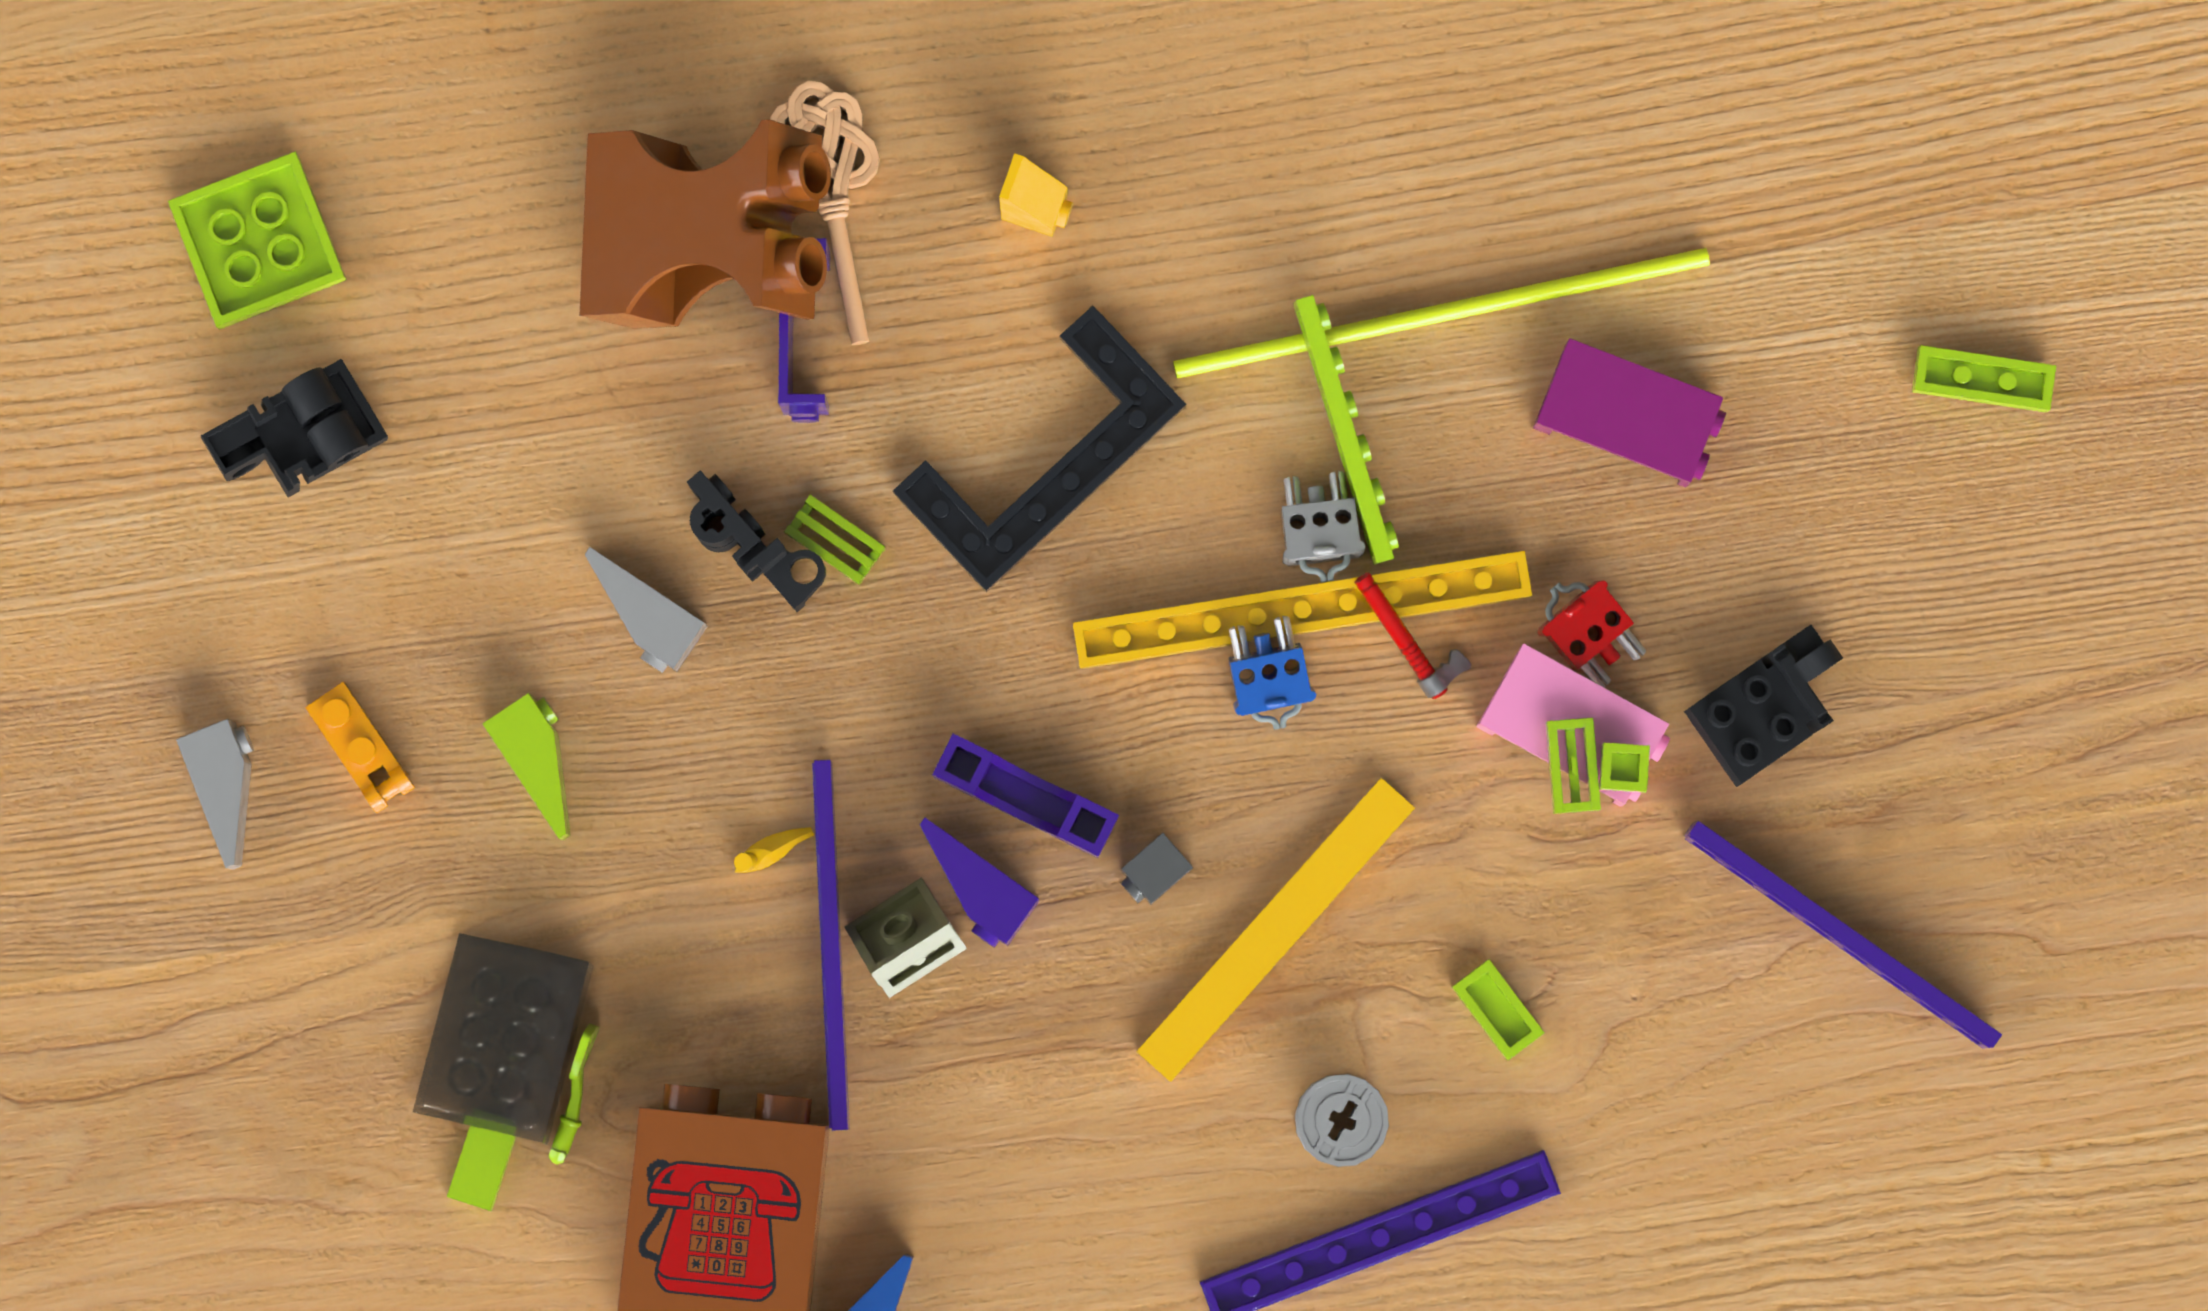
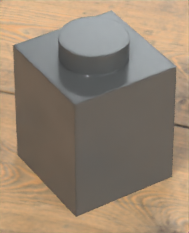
(1154, 870)

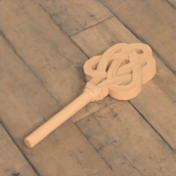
(828, 116)

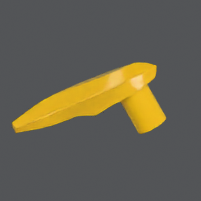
(770, 849)

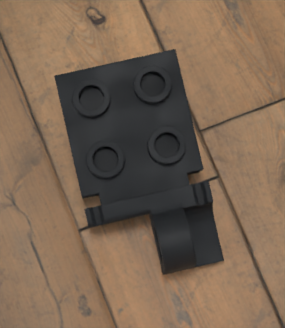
(304, 430)
(745, 531)
(1766, 706)

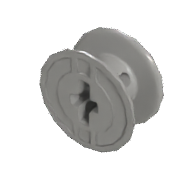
(1350, 1145)

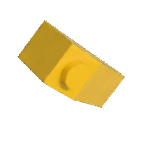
(1033, 198)

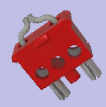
(1575, 619)

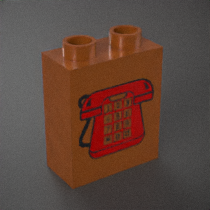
(723, 1205)

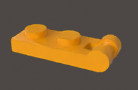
(359, 745)

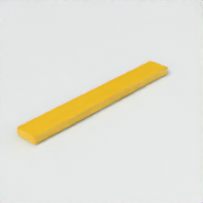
(1275, 929)

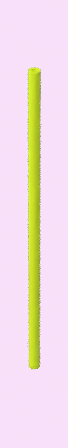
(1447, 311)

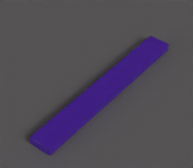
(1842, 935)
(831, 945)
(1382, 1236)

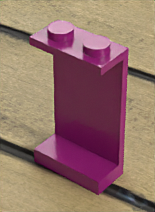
(1631, 411)

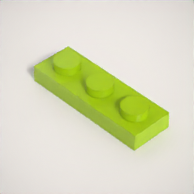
(1984, 378)

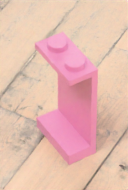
(1544, 691)

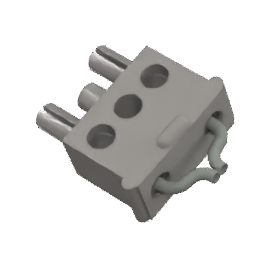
(1325, 542)

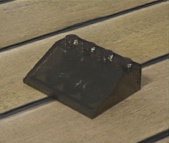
(503, 1038)

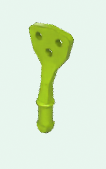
(570, 1121)

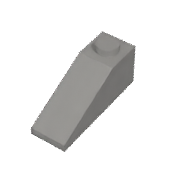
(653, 621)
(221, 778)

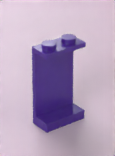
(801, 407)

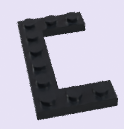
(1143, 411)

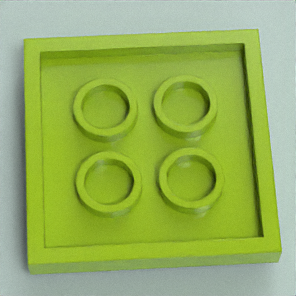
(257, 240)

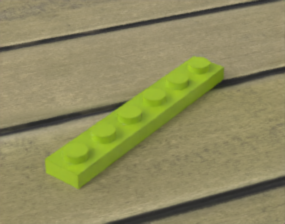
(1352, 448)

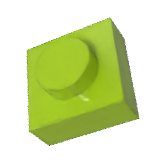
(1624, 767)

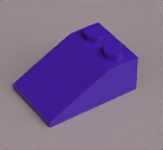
(987, 894)

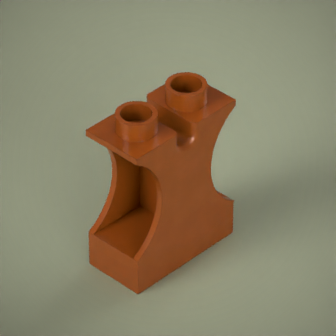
(671, 231)

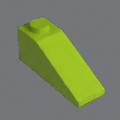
(533, 751)

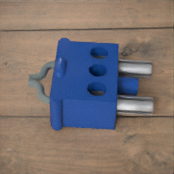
(1272, 690)

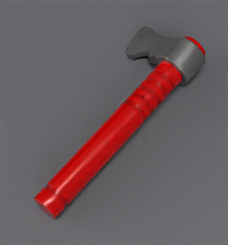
(1431, 680)

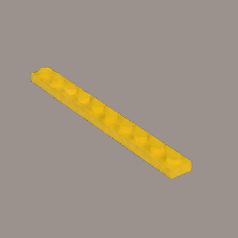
(1308, 607)

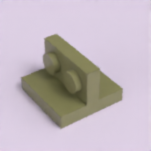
(904, 938)

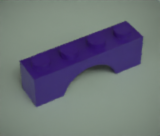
(1025, 796)

